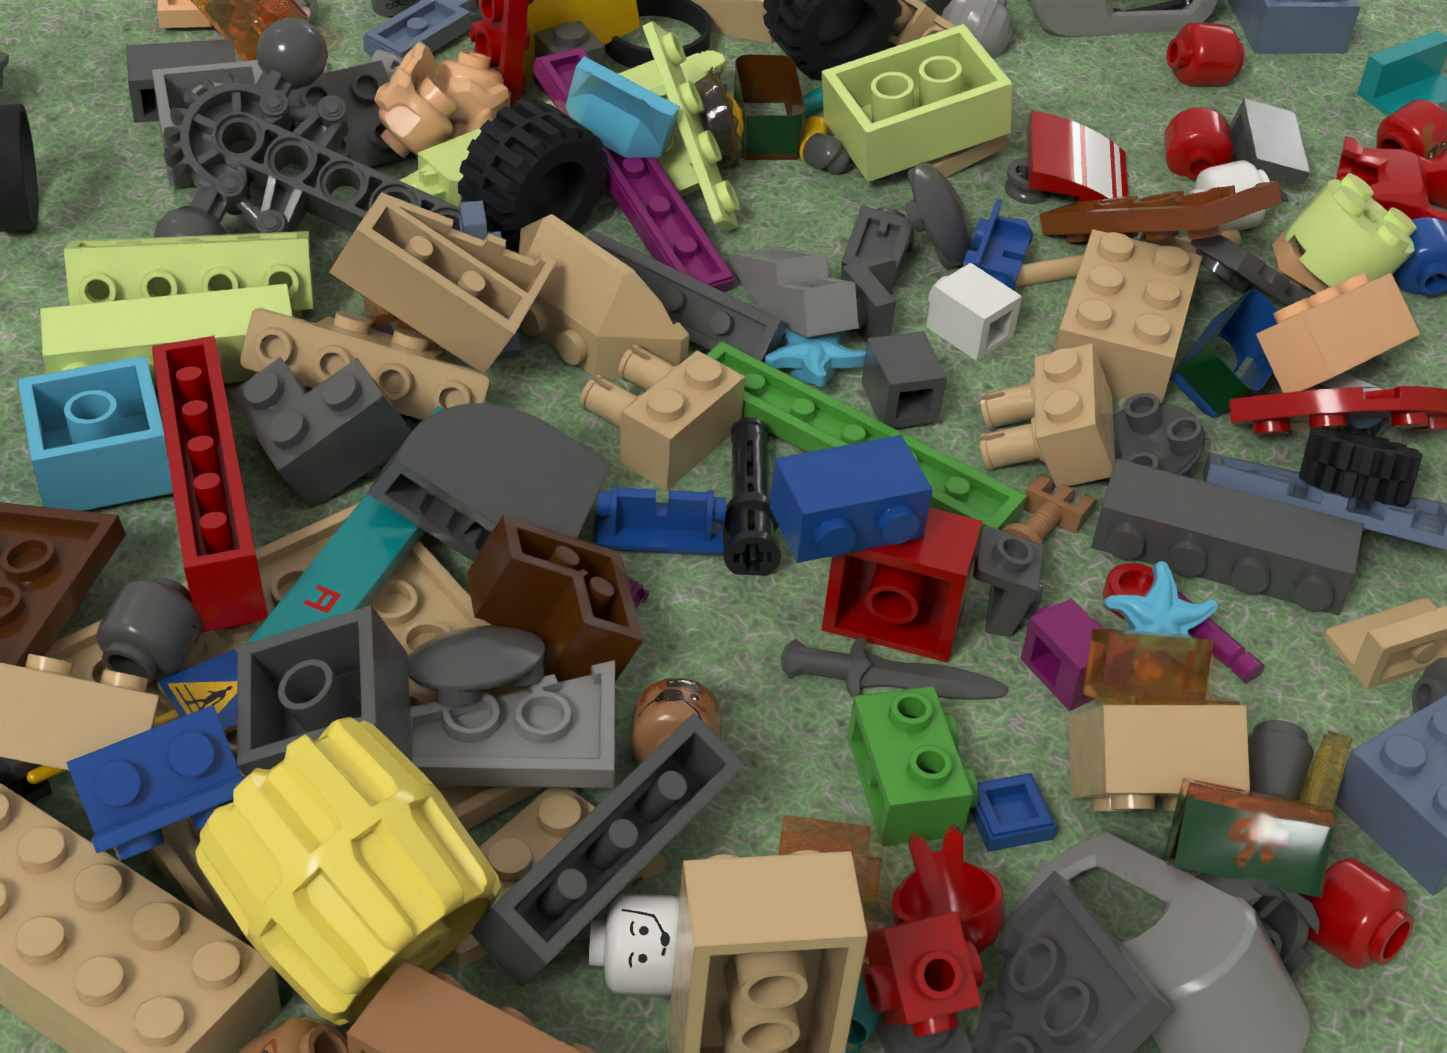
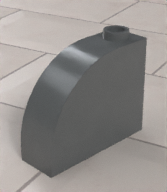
(484, 463)

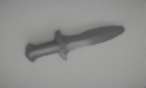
(868, 670)

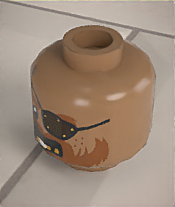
(665, 707)

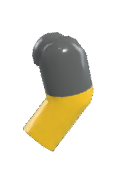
(821, 149)

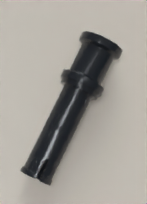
(750, 449)

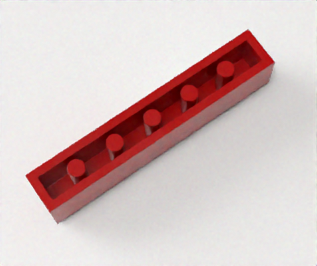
(208, 486)

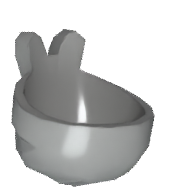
(985, 19)

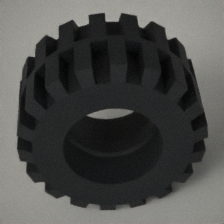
(830, 31)
(533, 166)

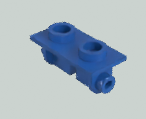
(1000, 246)
(637, 522)

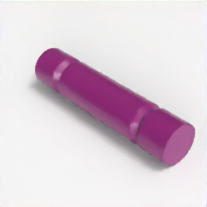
(1227, 649)

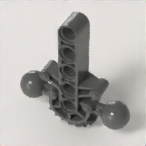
(291, 58)

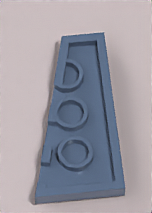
(1419, 521)

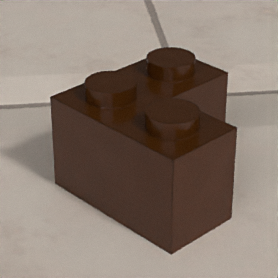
(560, 591)

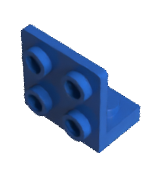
(156, 781)

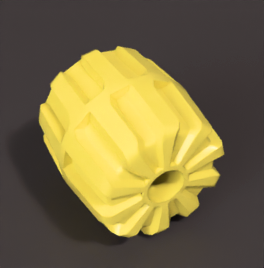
(345, 867)

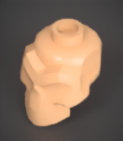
(475, 88)
(415, 105)

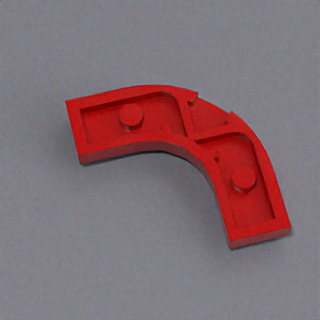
(1406, 406)

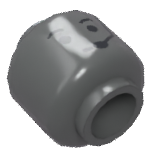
(149, 629)

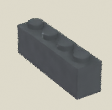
(1228, 537)
(606, 850)

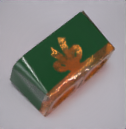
(1250, 836)

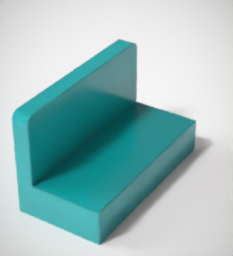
(1406, 74)

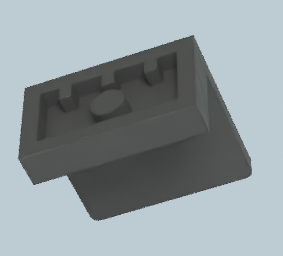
(358, 90)

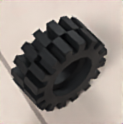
(1360, 465)

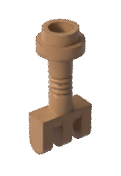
(1051, 511)

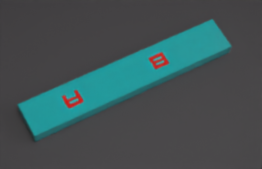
(347, 569)

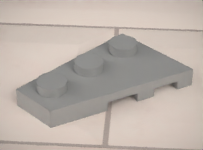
(524, 738)

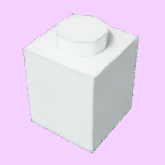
(973, 311)

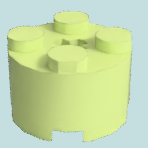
(1350, 233)

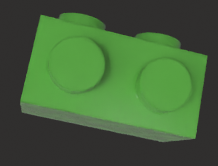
(910, 764)

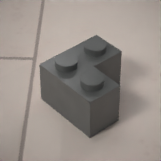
(321, 435)

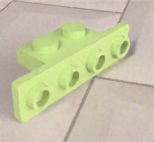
(692, 151)

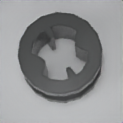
(1017, 184)

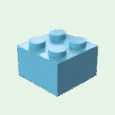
(96, 435)

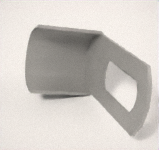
(1098, 17)
(1200, 955)

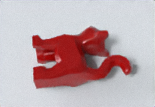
(1398, 178)

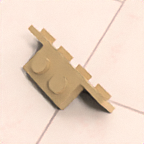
(399, 362)

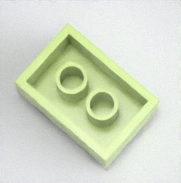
(917, 102)

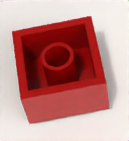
(908, 591)

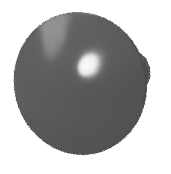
(940, 213)
(1157, 435)
(476, 660)

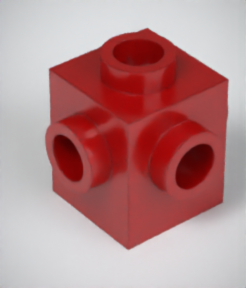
(922, 973)

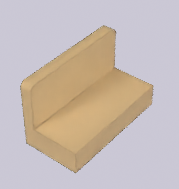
(1391, 642)

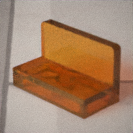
(1149, 668)

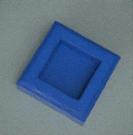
(1012, 813)

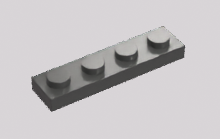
(699, 308)

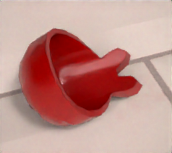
(949, 884)

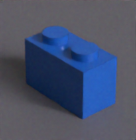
(849, 498)

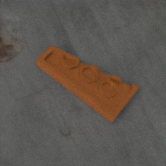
(1160, 214)

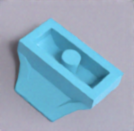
(620, 111)

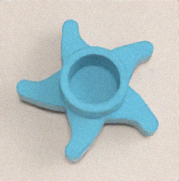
(815, 357)
(1160, 607)

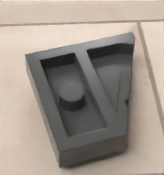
(1242, 268)

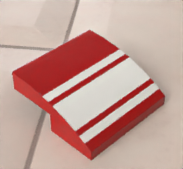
(1073, 159)

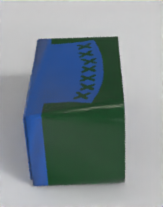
(1207, 377)

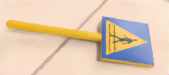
(187, 692)

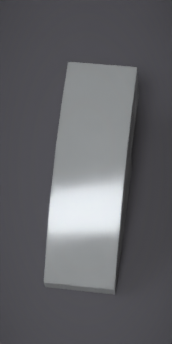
(797, 289)

